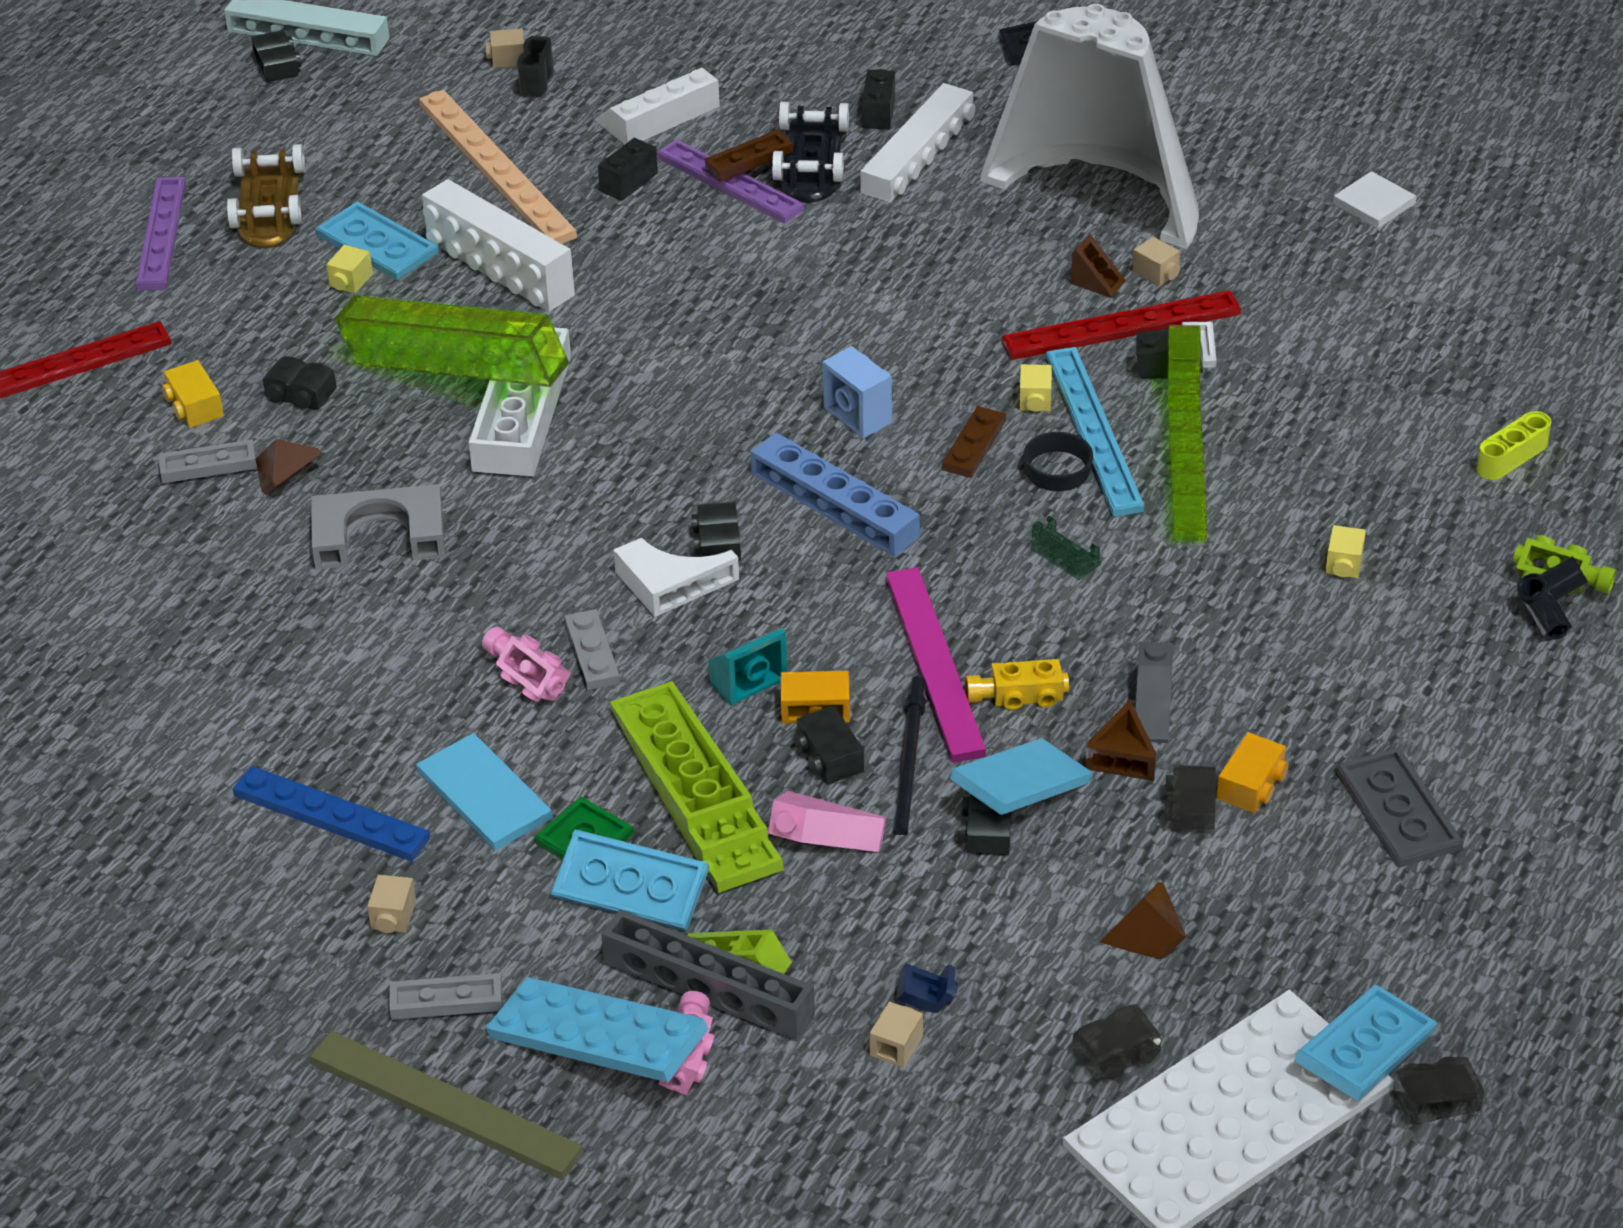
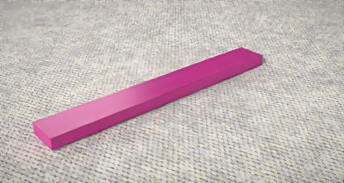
(936, 665)

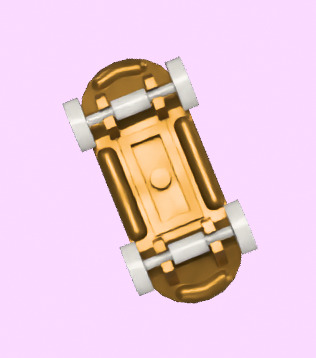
(268, 196)

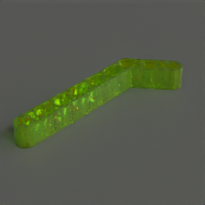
(1186, 434)

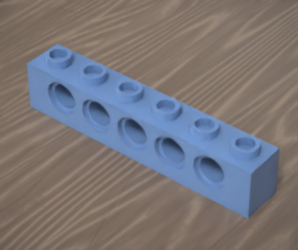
(835, 494)

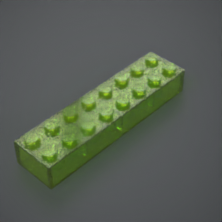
(452, 340)

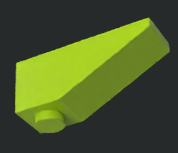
(753, 945)

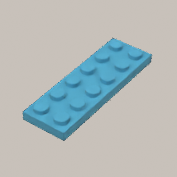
(597, 1029)

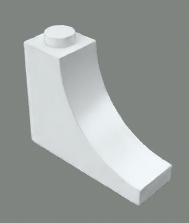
(671, 580)

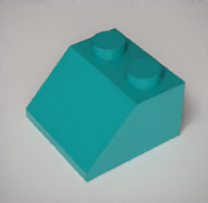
(749, 667)

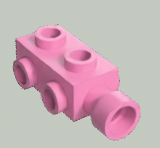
(541, 677)
(693, 1068)

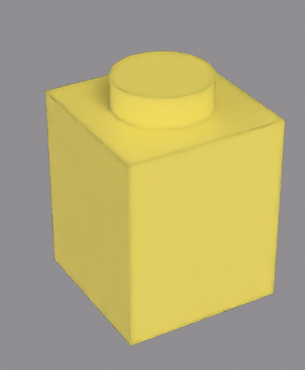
(349, 269)
(1035, 387)
(1345, 551)

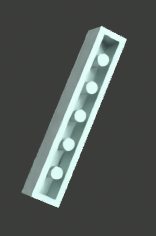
(310, 24)

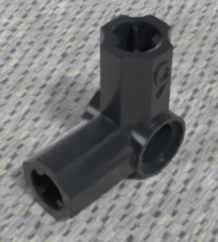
(1553, 585)

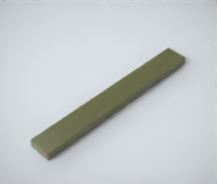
(447, 1105)

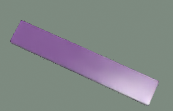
(739, 187)
(161, 233)

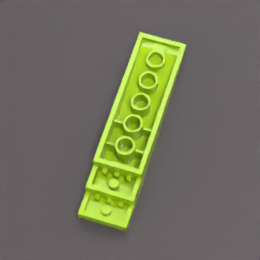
(697, 786)

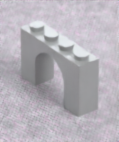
(342, 513)

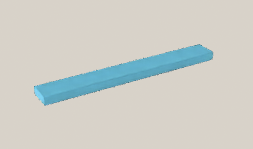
(1094, 428)

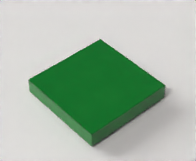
(584, 817)

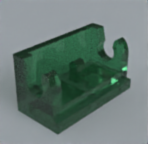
(1063, 551)

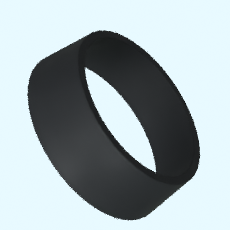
(1058, 442)

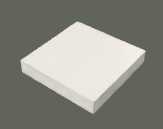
(1374, 199)

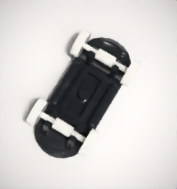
(816, 159)

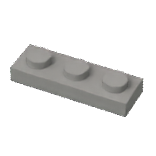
(207, 461)
(592, 649)
(445, 996)

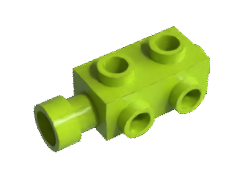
(1543, 549)

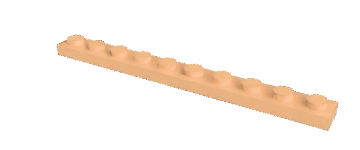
(497, 167)

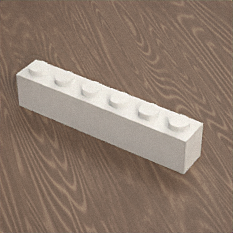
(917, 142)

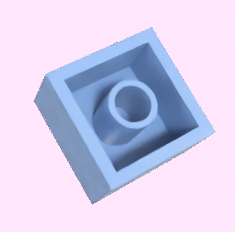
(857, 391)

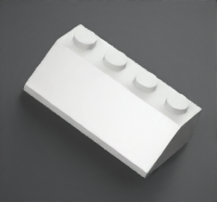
(662, 107)

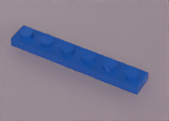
(331, 813)

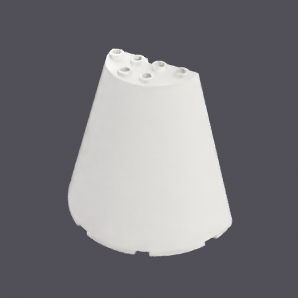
(1098, 98)

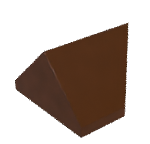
(1094, 269)
(281, 462)
(1122, 747)
(1149, 926)

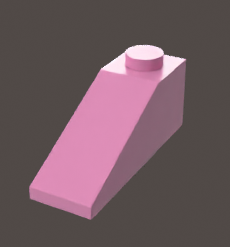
(825, 823)

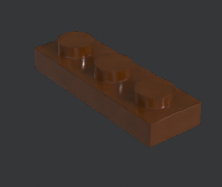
(748, 155)
(974, 442)

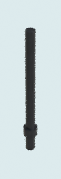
(914, 708)

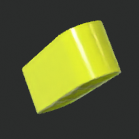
(1513, 445)

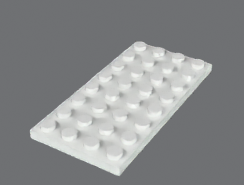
(1217, 1119)

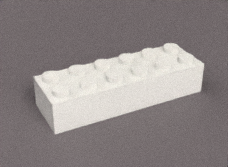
(498, 245)
(515, 423)

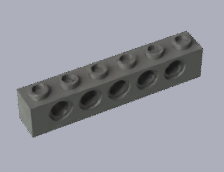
(725, 978)

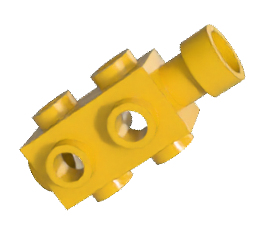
(1020, 684)

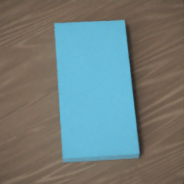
(391, 246)
(1021, 776)
(484, 791)
(630, 879)
(1366, 1042)

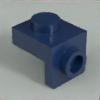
(926, 988)

